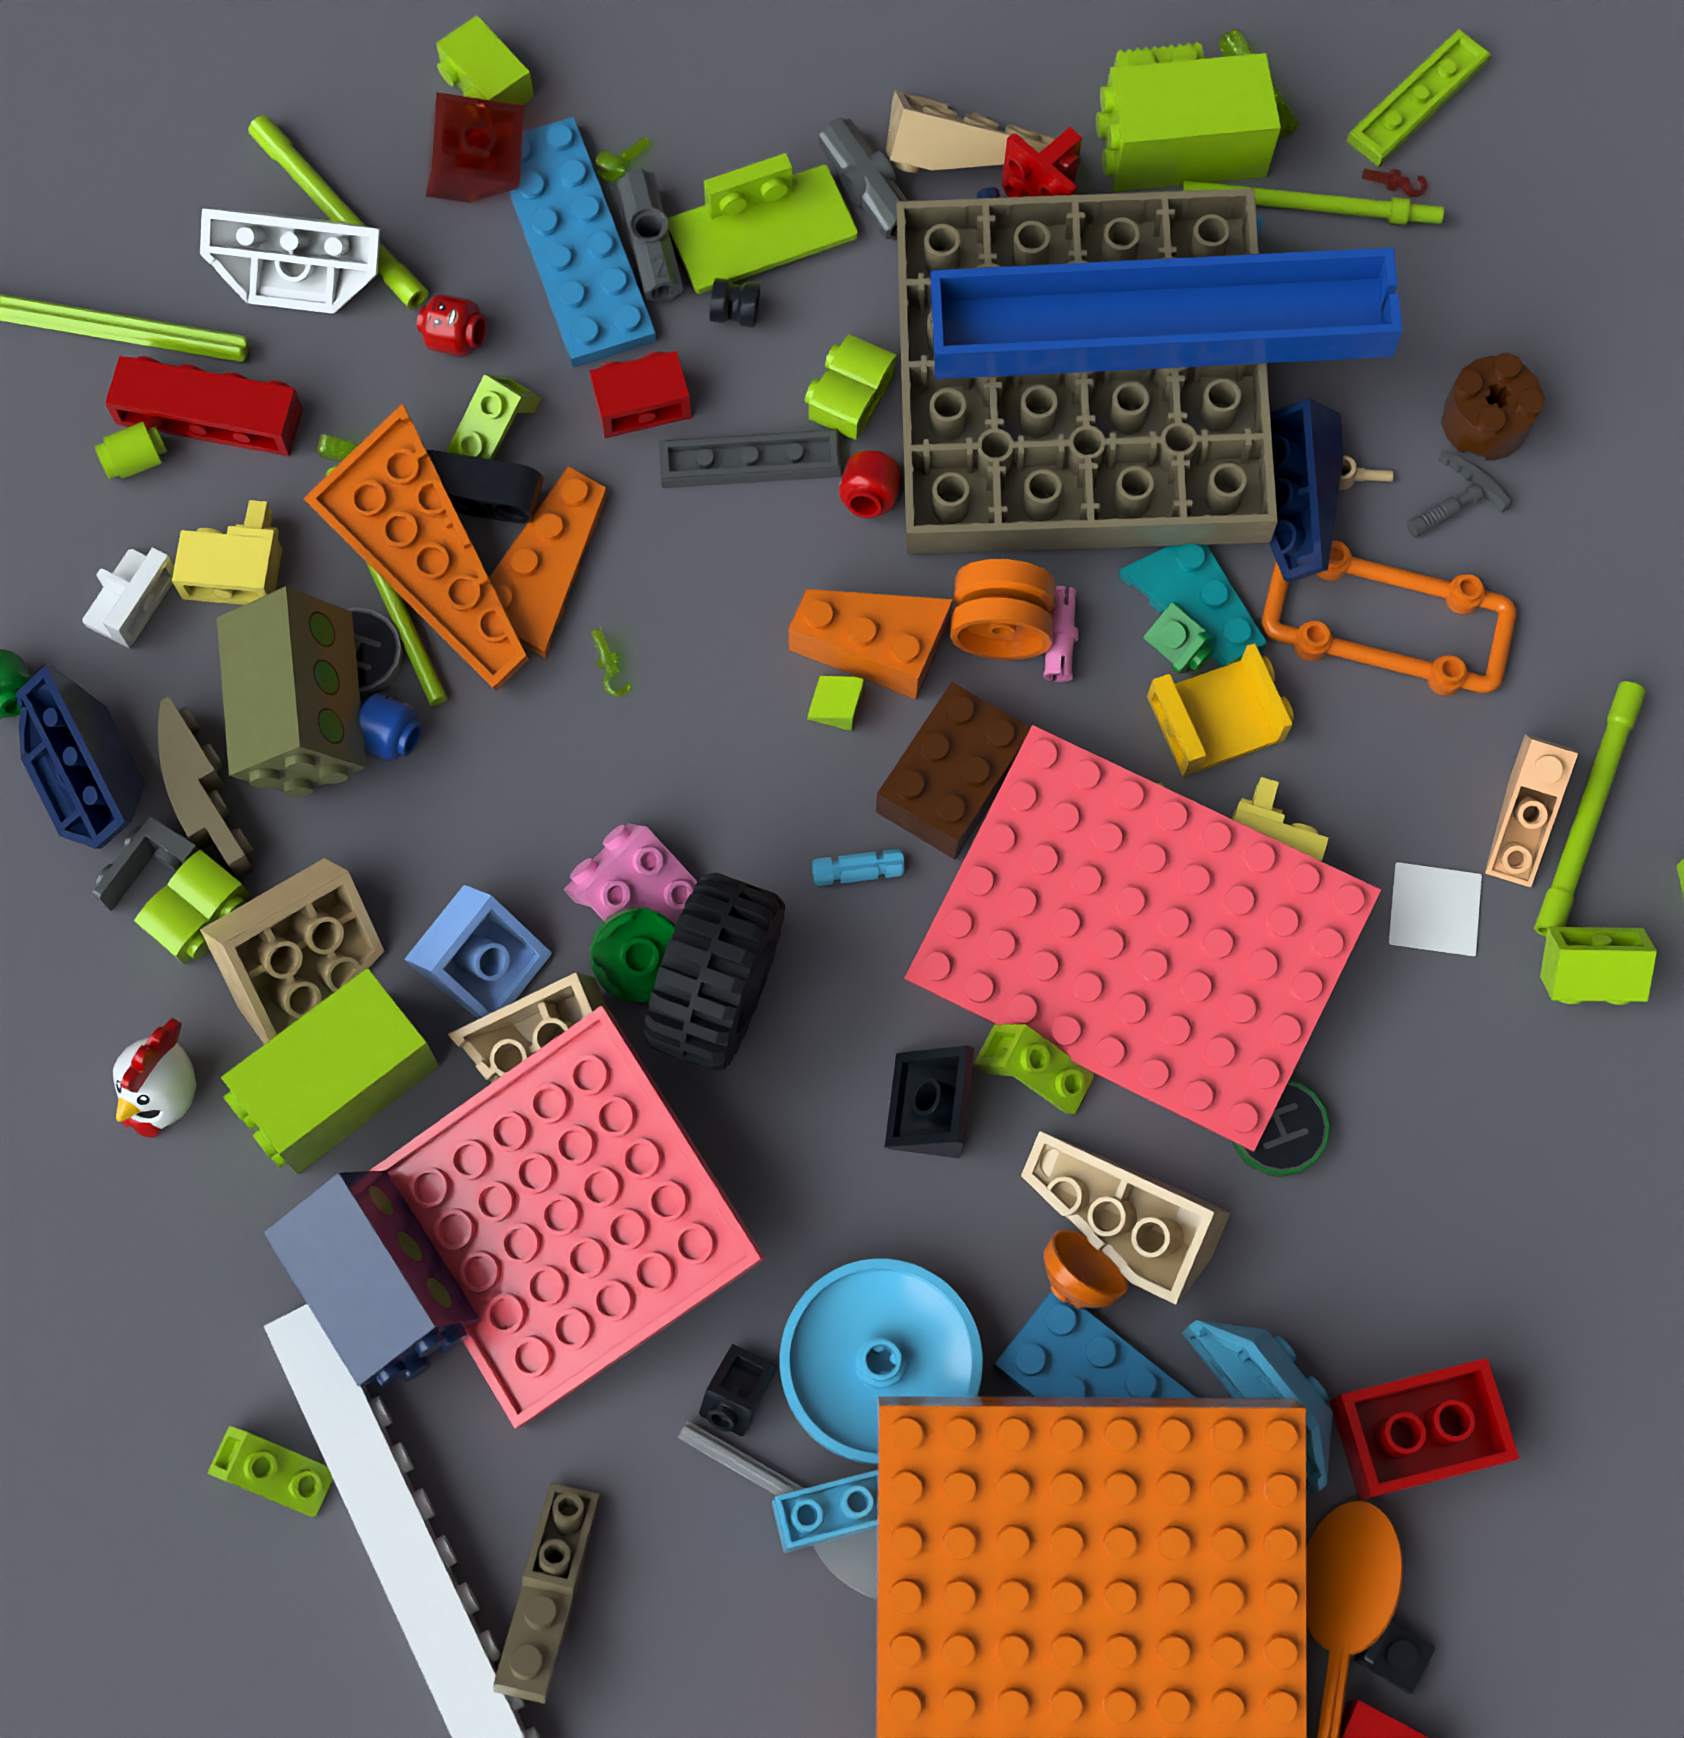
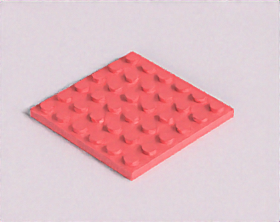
(570, 1215)

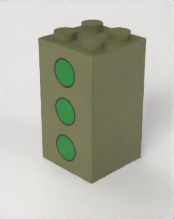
(290, 693)

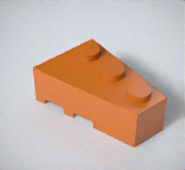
(871, 635)

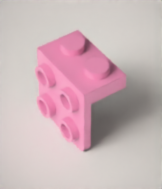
(632, 872)

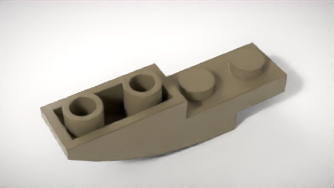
(193, 787)
(547, 1593)

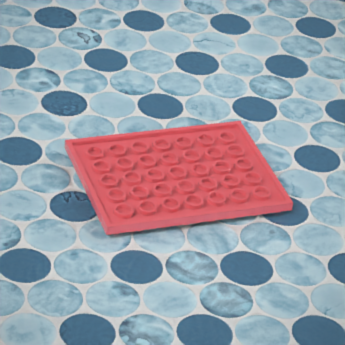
(1144, 936)

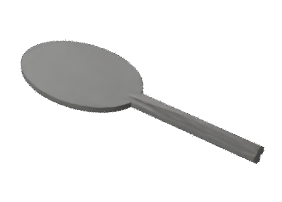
(848, 1558)

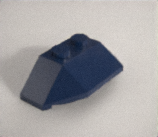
(76, 759)

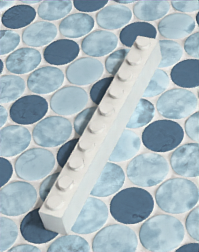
(397, 1533)

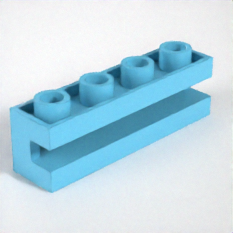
(827, 1511)

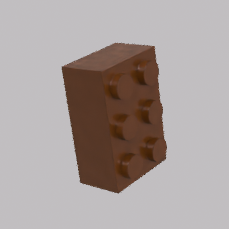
(951, 770)

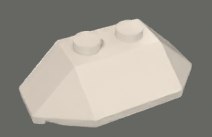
(290, 258)

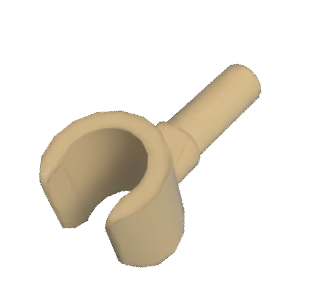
(1361, 474)

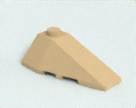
(935, 138)
(1141, 1224)

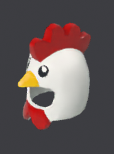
(154, 1077)

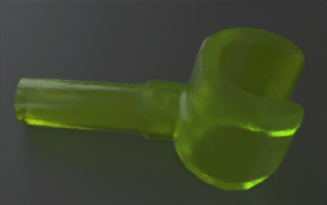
(613, 166)

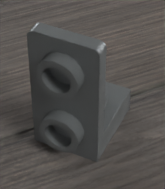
(139, 848)

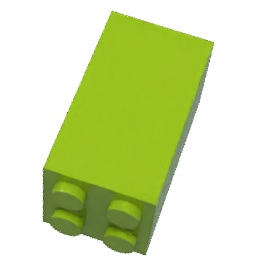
(1188, 122)
(328, 1073)

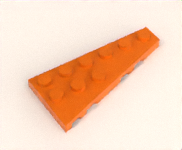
(406, 528)

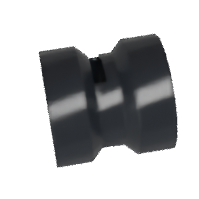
(744, 299)

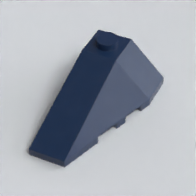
(1307, 483)

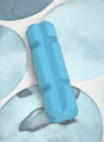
(858, 867)

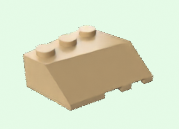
(293, 946)
(528, 1024)

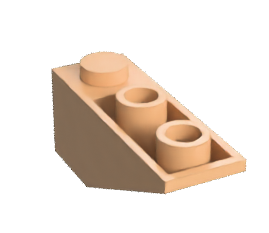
(1529, 809)

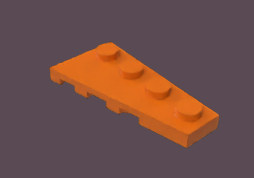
(547, 558)

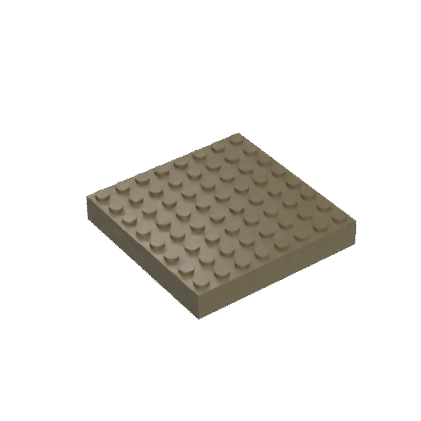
(1078, 452)

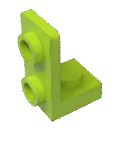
(491, 416)
(1036, 1063)
(271, 1471)

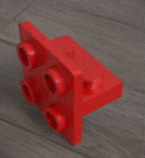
(1042, 173)

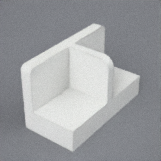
(130, 595)

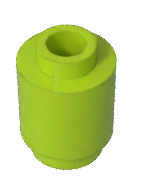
(130, 451)

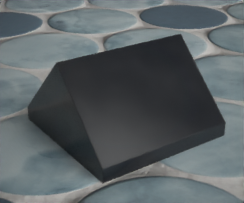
(930, 1101)

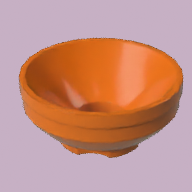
(1081, 1272)

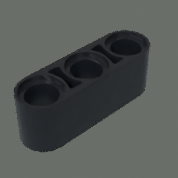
(489, 486)

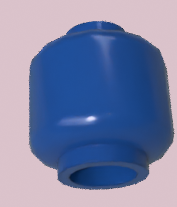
(389, 726)

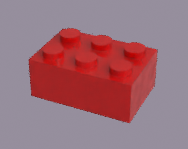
(1423, 1429)

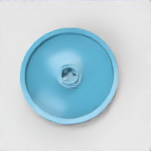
(872, 1335)

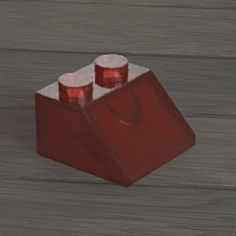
(473, 148)

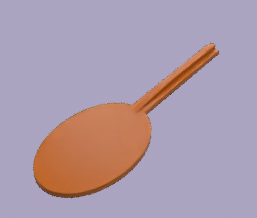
(1350, 1593)

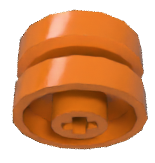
(1003, 609)

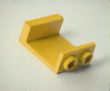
(1221, 712)

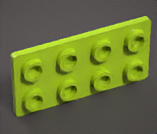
(760, 221)

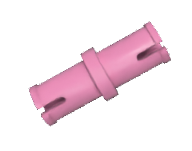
(1060, 654)

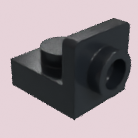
(736, 1390)
(1397, 1657)

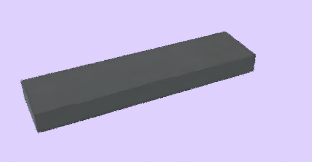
(749, 458)

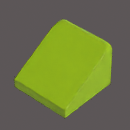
(836, 701)

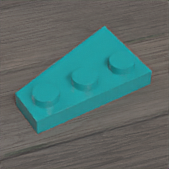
(1198, 585)

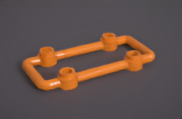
(1446, 673)

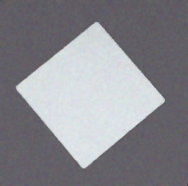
(1435, 909)

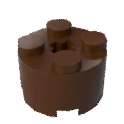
(1492, 406)

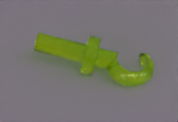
(608, 661)

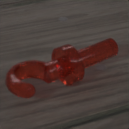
(1394, 179)

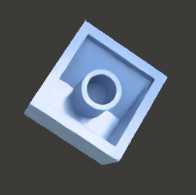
(478, 953)

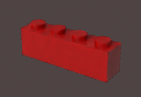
(205, 404)

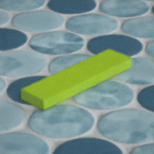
(1418, 97)

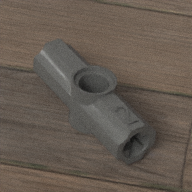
(863, 174)
(655, 254)

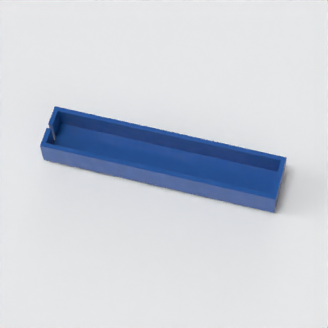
(1165, 313)

